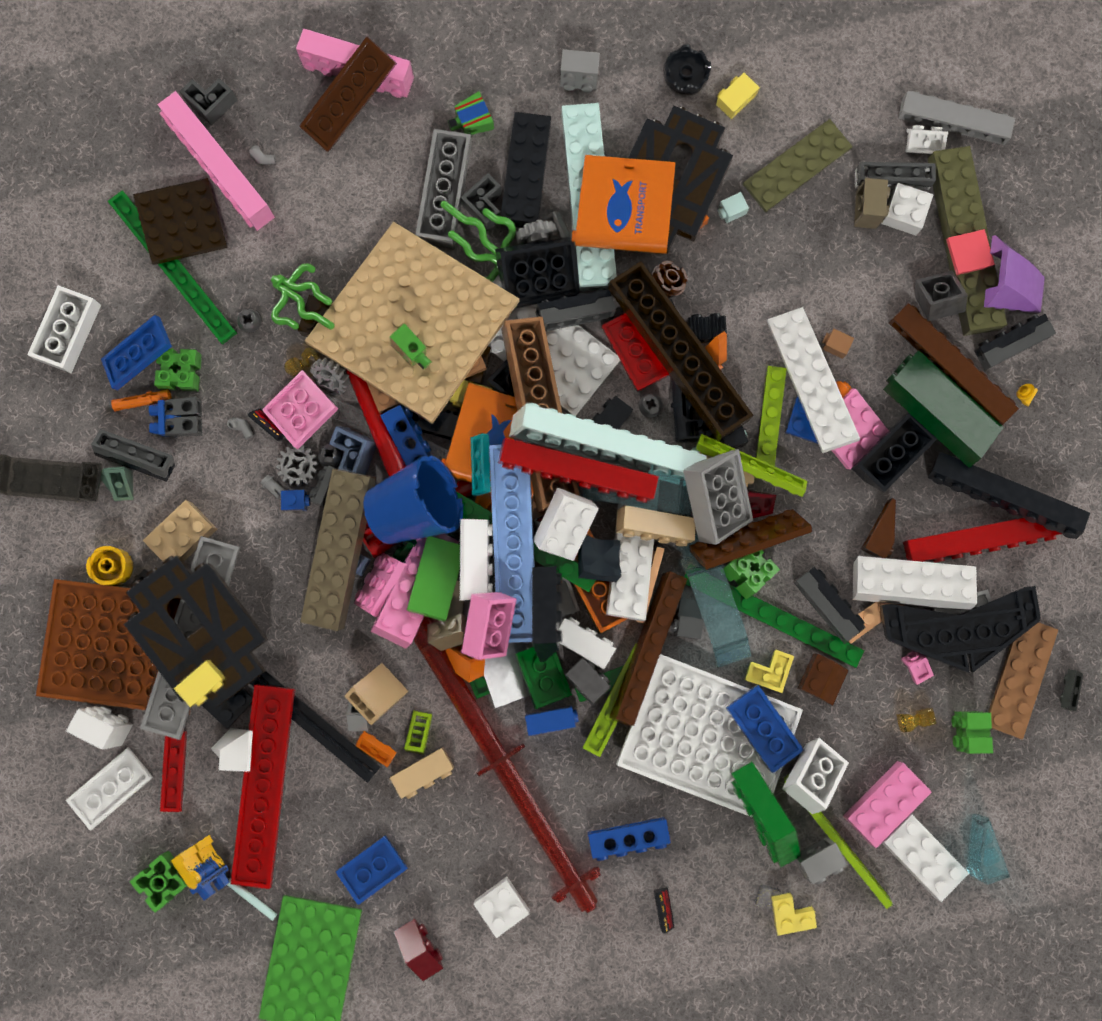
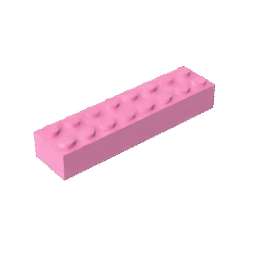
(215, 161)

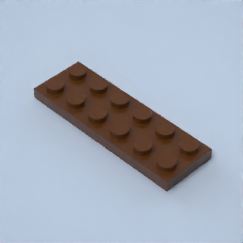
(348, 94)
(751, 539)

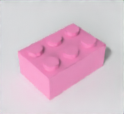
(488, 625)

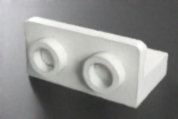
(926, 140)

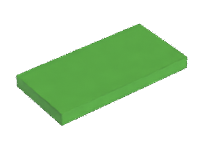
(435, 579)

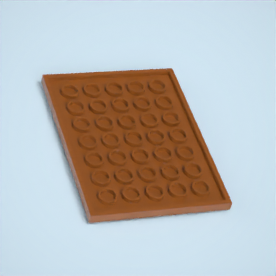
(91, 651)

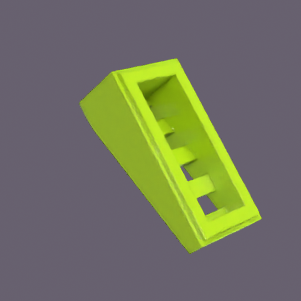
(419, 750)

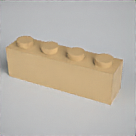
(655, 525)

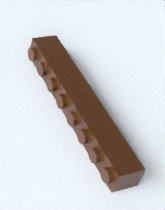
(950, 361)
(648, 648)

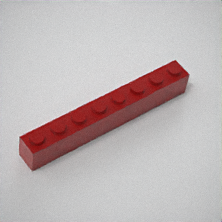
(577, 469)
(976, 540)

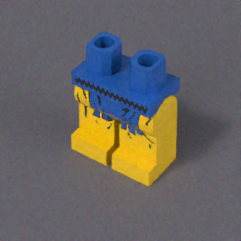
(200, 867)

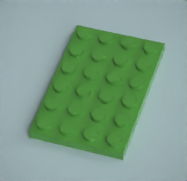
(310, 961)

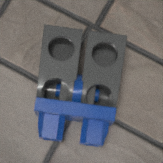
(177, 417)

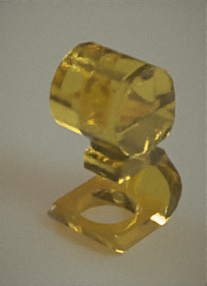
(295, 365)
(923, 718)

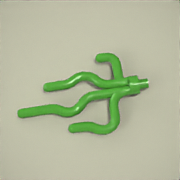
(482, 235)
(287, 289)

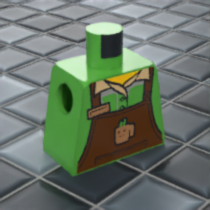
(404, 341)

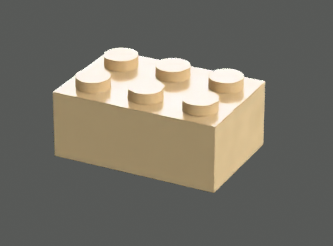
(180, 532)

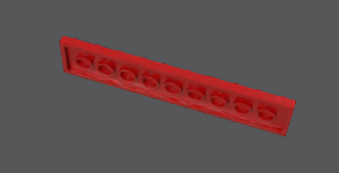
(263, 787)

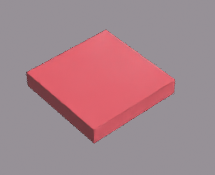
(970, 252)

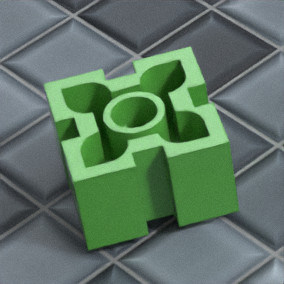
(185, 378)
(750, 572)
(972, 732)
(149, 882)

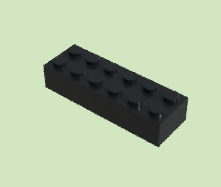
(526, 168)

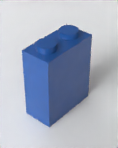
(551, 720)

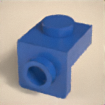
(294, 500)

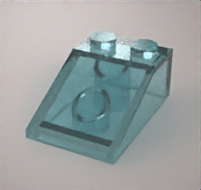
(984, 852)

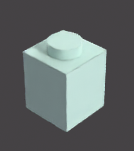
(733, 207)

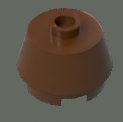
(670, 278)

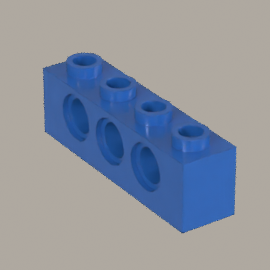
(392, 420)
(618, 833)

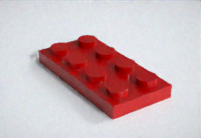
(634, 353)

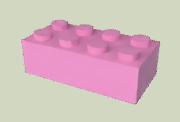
(887, 804)

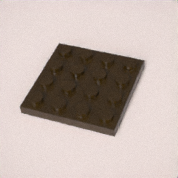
(180, 221)

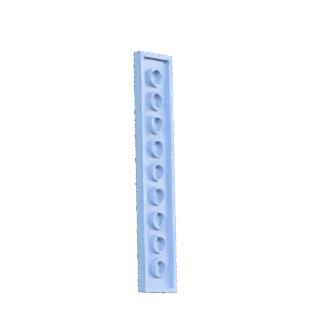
(513, 541)

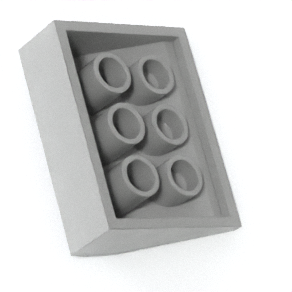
(718, 496)

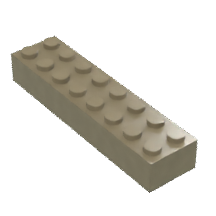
(337, 551)

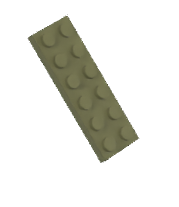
(797, 165)

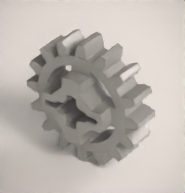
(536, 232)
(330, 376)
(290, 467)

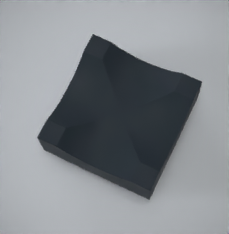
(599, 559)

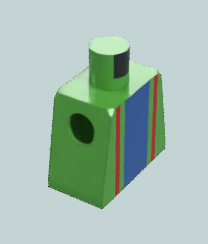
(472, 116)

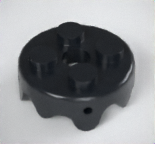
(689, 59)

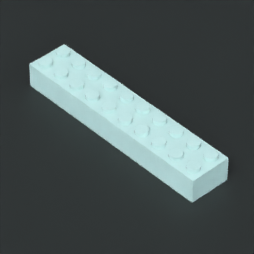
(584, 137)
(600, 442)

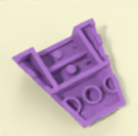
(1019, 281)

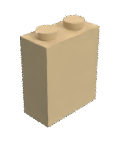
(376, 693)

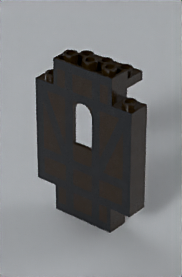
(703, 173)
(224, 638)

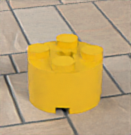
(106, 556)

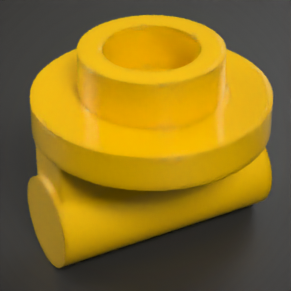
(1026, 393)

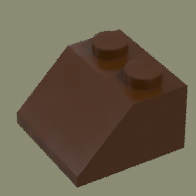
(823, 678)

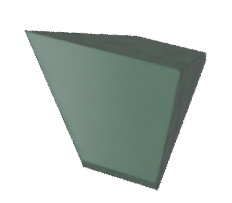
(119, 482)

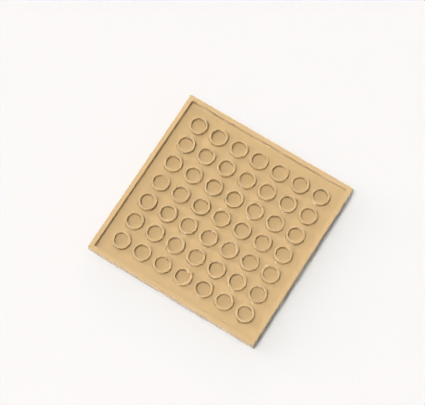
(437, 299)

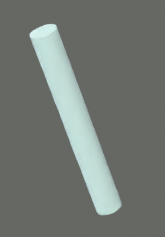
(253, 900)

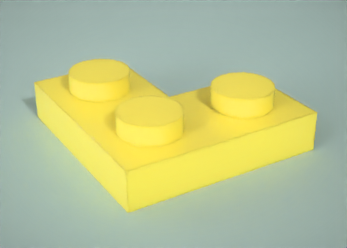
(774, 676)
(790, 920)

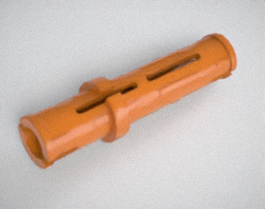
(148, 398)

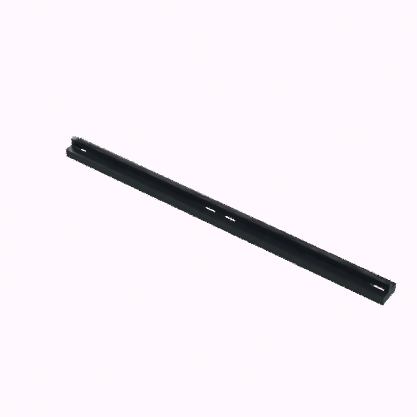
(319, 728)

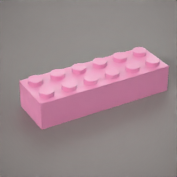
(331, 55)
(393, 620)

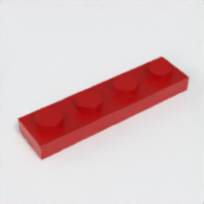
(173, 774)

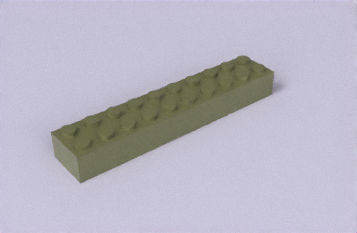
(961, 213)

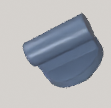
(362, 565)

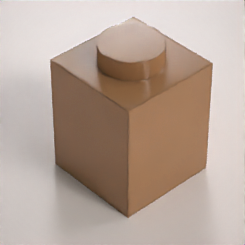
(837, 343)

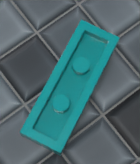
(480, 464)

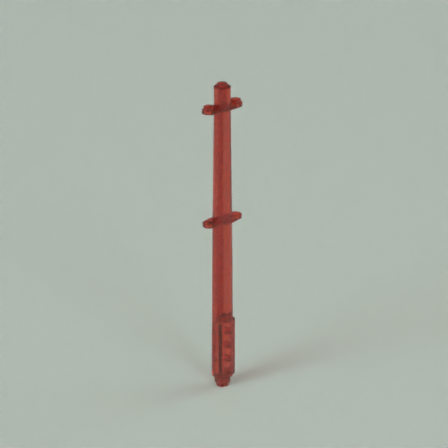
(507, 773)

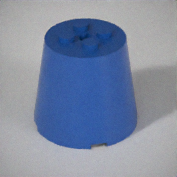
(414, 503)

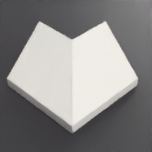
(234, 750)

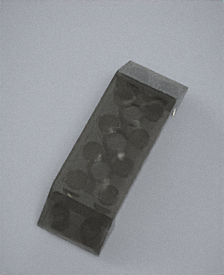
(50, 479)

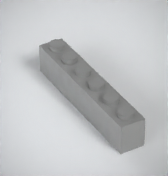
(956, 117)

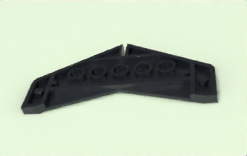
(951, 637)

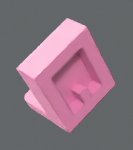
(918, 667)

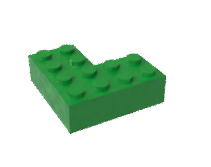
(769, 818)

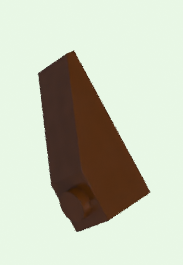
(882, 534)

